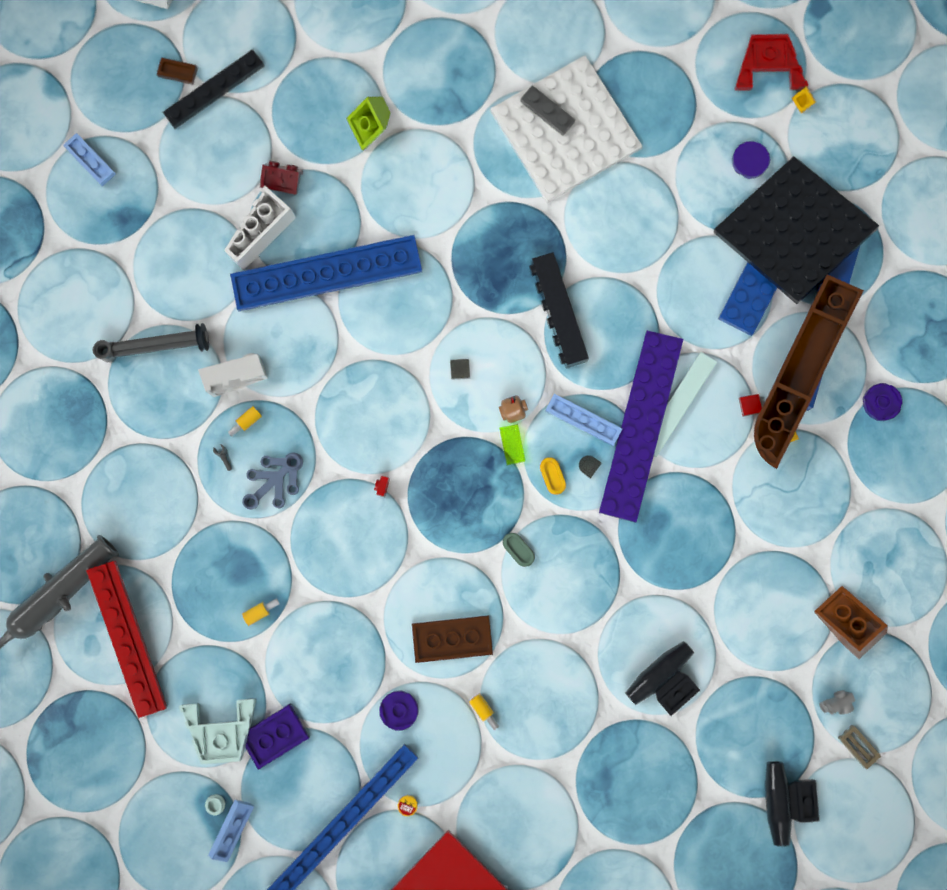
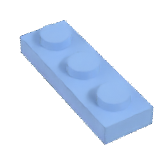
(89, 159)
(231, 831)

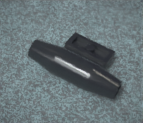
(665, 680)
(788, 802)

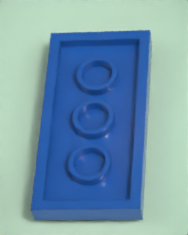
(748, 300)

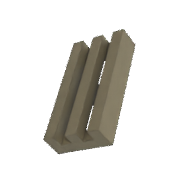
(847, 734)

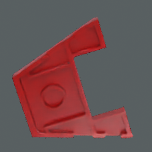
(770, 54)

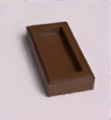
(177, 71)

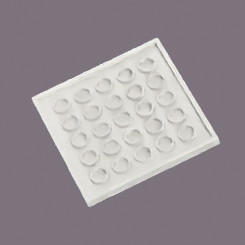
(590, 145)

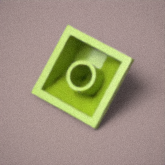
(369, 120)

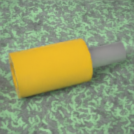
(245, 420)
(258, 612)
(483, 710)

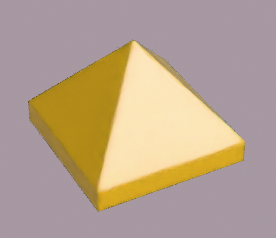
(803, 99)

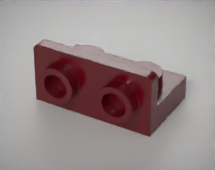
(280, 177)

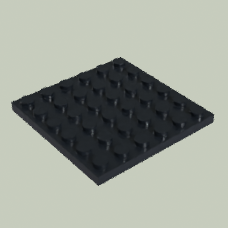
(795, 229)

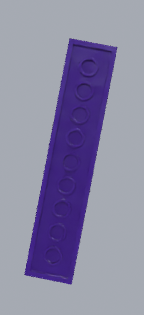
(641, 426)

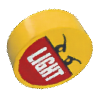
(407, 805)

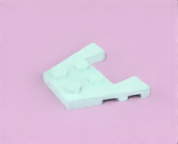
(221, 740)

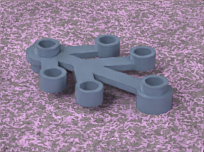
(275, 479)

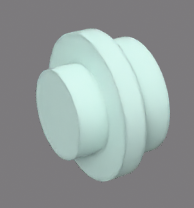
(215, 804)

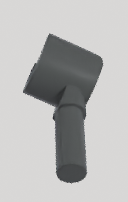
(222, 455)

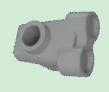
(839, 703)

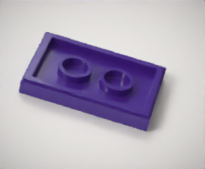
(275, 736)

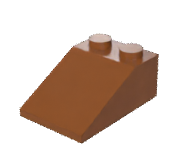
(851, 622)

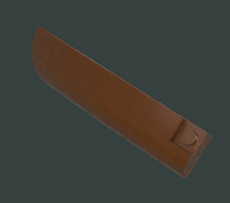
(804, 368)

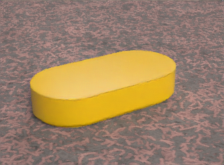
(552, 476)

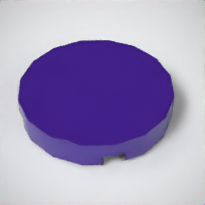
(750, 159)
(882, 402)
(398, 710)

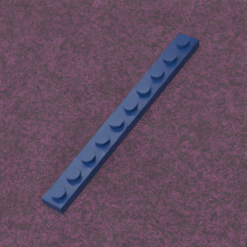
(345, 820)

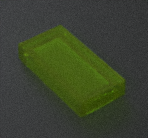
(512, 444)

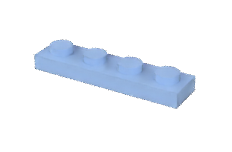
(583, 420)

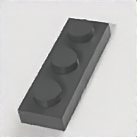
(547, 110)

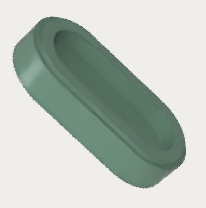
(518, 549)

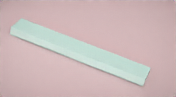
(683, 397)

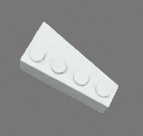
(259, 228)

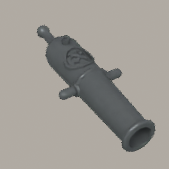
(56, 592)

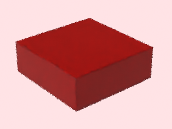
(750, 405)

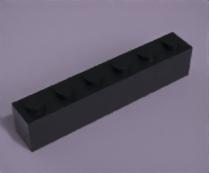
(559, 310)

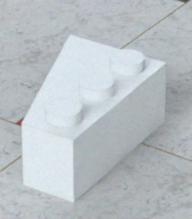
(232, 374)

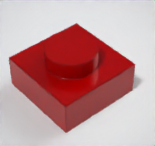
(381, 486)

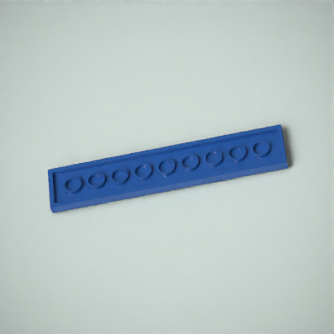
(326, 273)

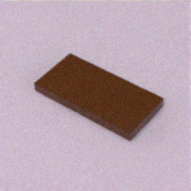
(452, 639)

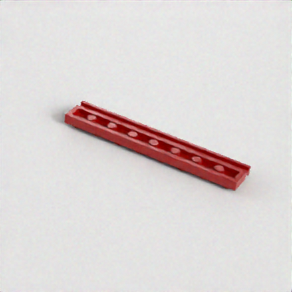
(126, 639)

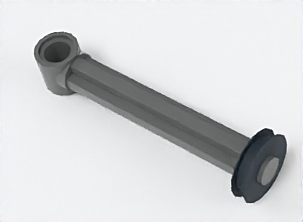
(153, 344)

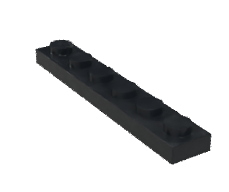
(213, 89)

